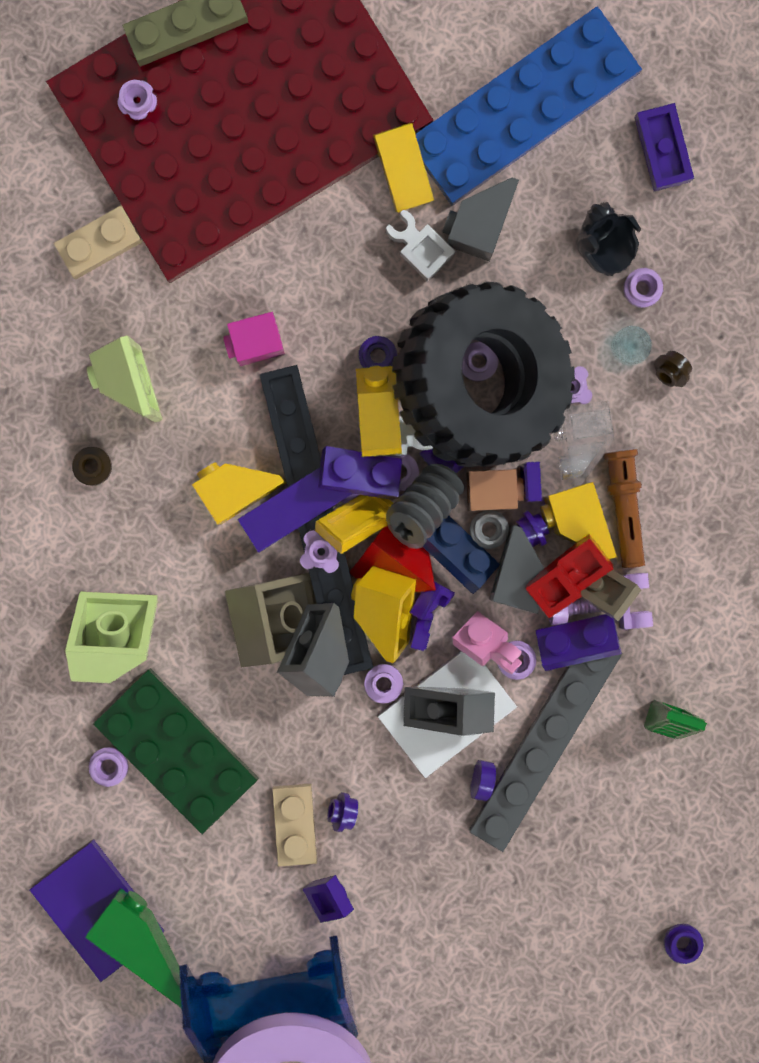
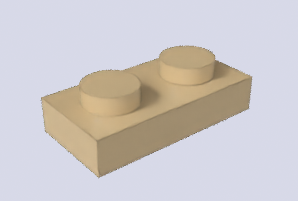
(98, 242)
(294, 825)

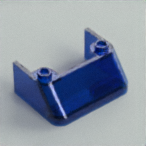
(217, 1009)

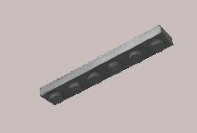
(540, 750)

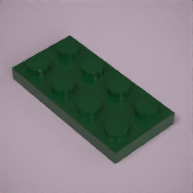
(176, 751)

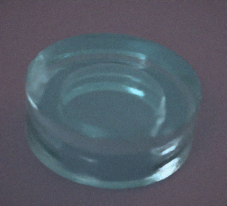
(631, 345)

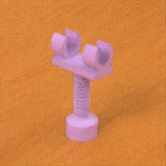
(628, 620)

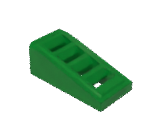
(672, 721)

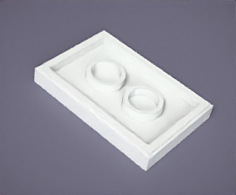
(432, 748)

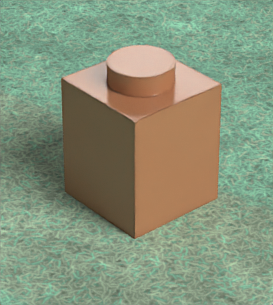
(494, 490)

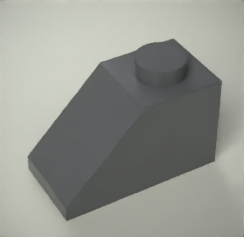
(480, 220)
(516, 569)
(317, 652)
(449, 710)

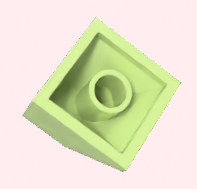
(124, 377)
(109, 635)

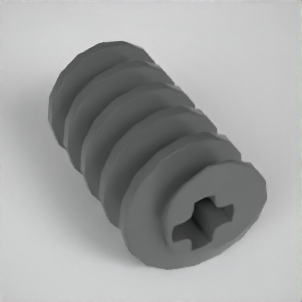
(424, 505)

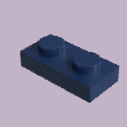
(461, 555)

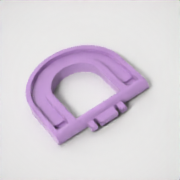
(292, 1038)

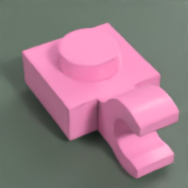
(485, 641)

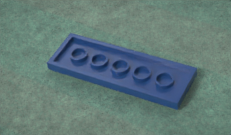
(525, 105)

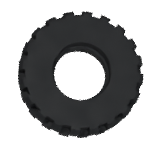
(533, 366)

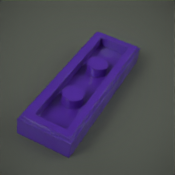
(289, 511)

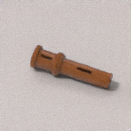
(624, 490)

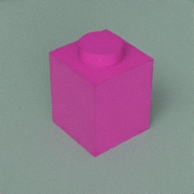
(254, 339)

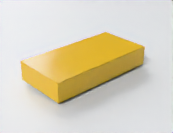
(403, 167)
(353, 522)

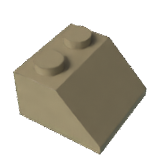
(267, 617)

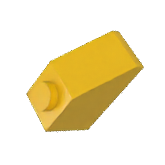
(378, 411)
(233, 489)
(576, 514)
(384, 609)

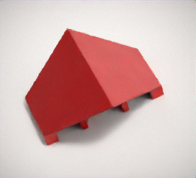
(392, 555)

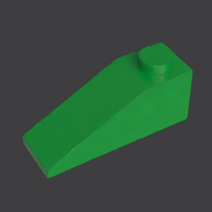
(136, 941)

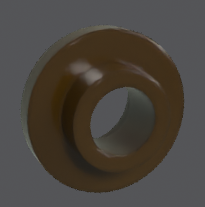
(673, 369)
(104, 466)

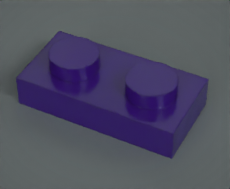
(664, 147)
(351, 473)
(578, 642)

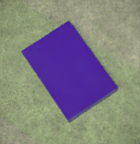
(76, 898)

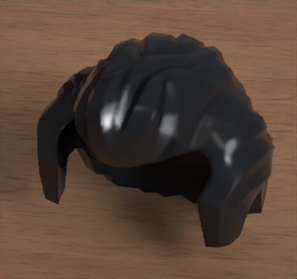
(608, 239)

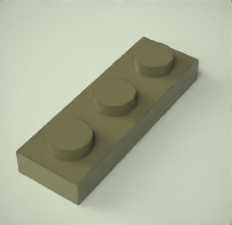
(181, 27)

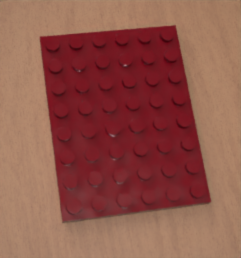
(239, 122)

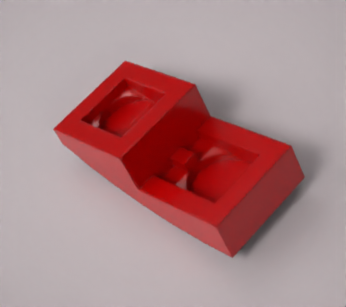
(568, 575)

